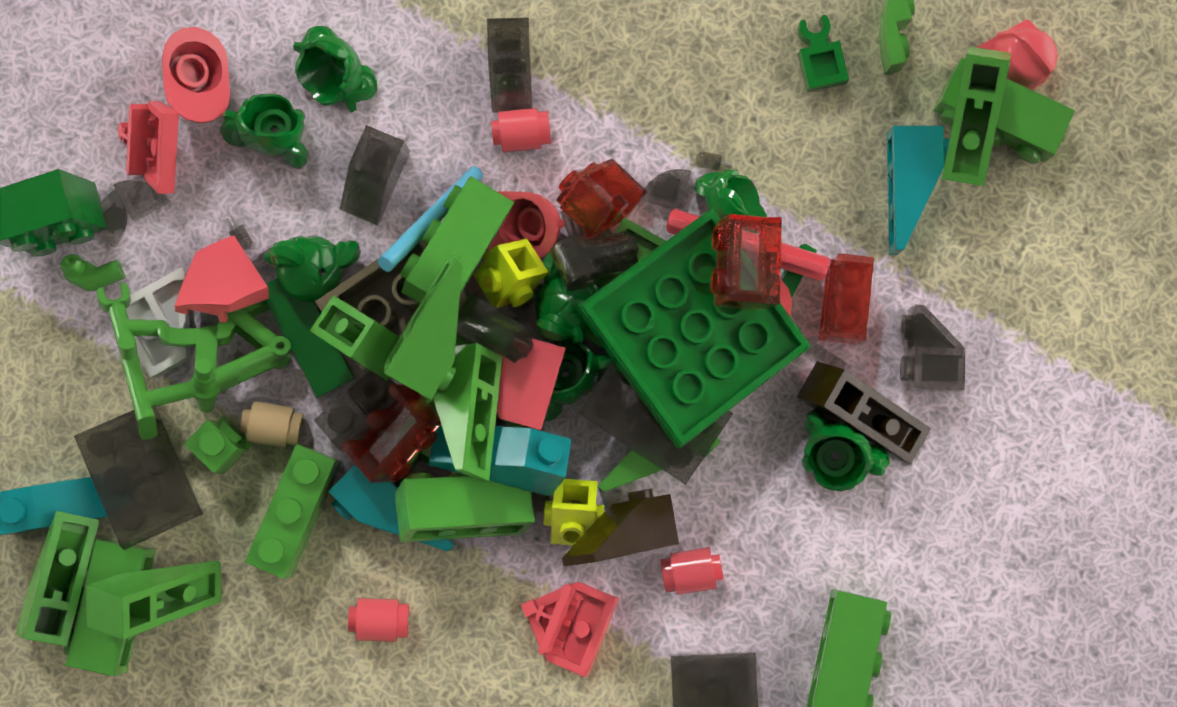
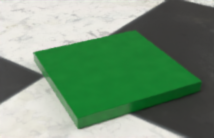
(677, 345)

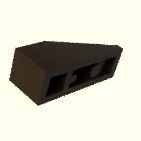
(864, 410)
(627, 529)

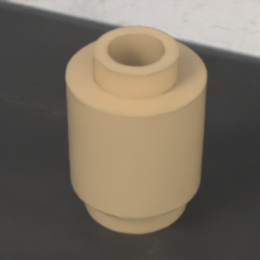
(272, 424)

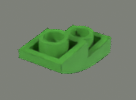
(894, 46)

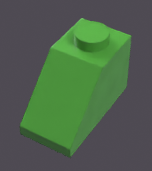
(355, 335)

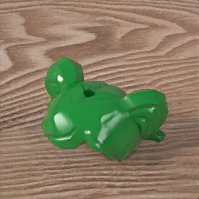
(332, 69)
(254, 123)
(729, 194)
(302, 258)
(556, 306)
(584, 373)
(855, 454)

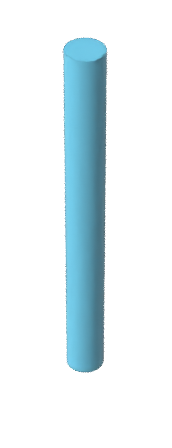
(415, 233)

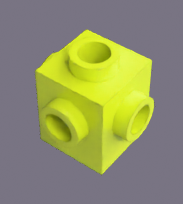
(510, 273)
(570, 518)

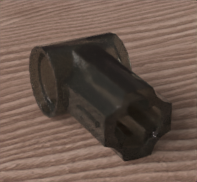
(585, 261)
(487, 326)

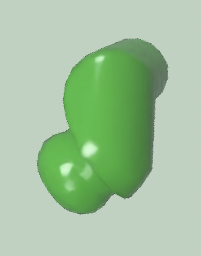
(89, 276)

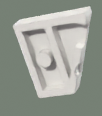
(158, 303)

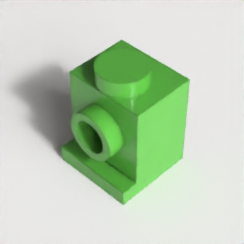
(218, 444)

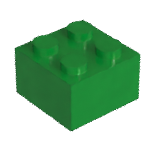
(49, 212)

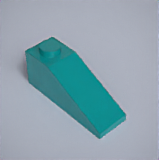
(913, 168)
(519, 459)
(372, 504)
(35, 506)

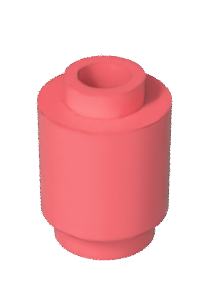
(521, 130)
(691, 571)
(378, 619)

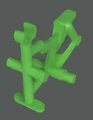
(207, 378)

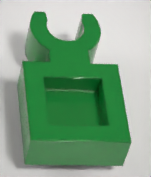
(822, 61)

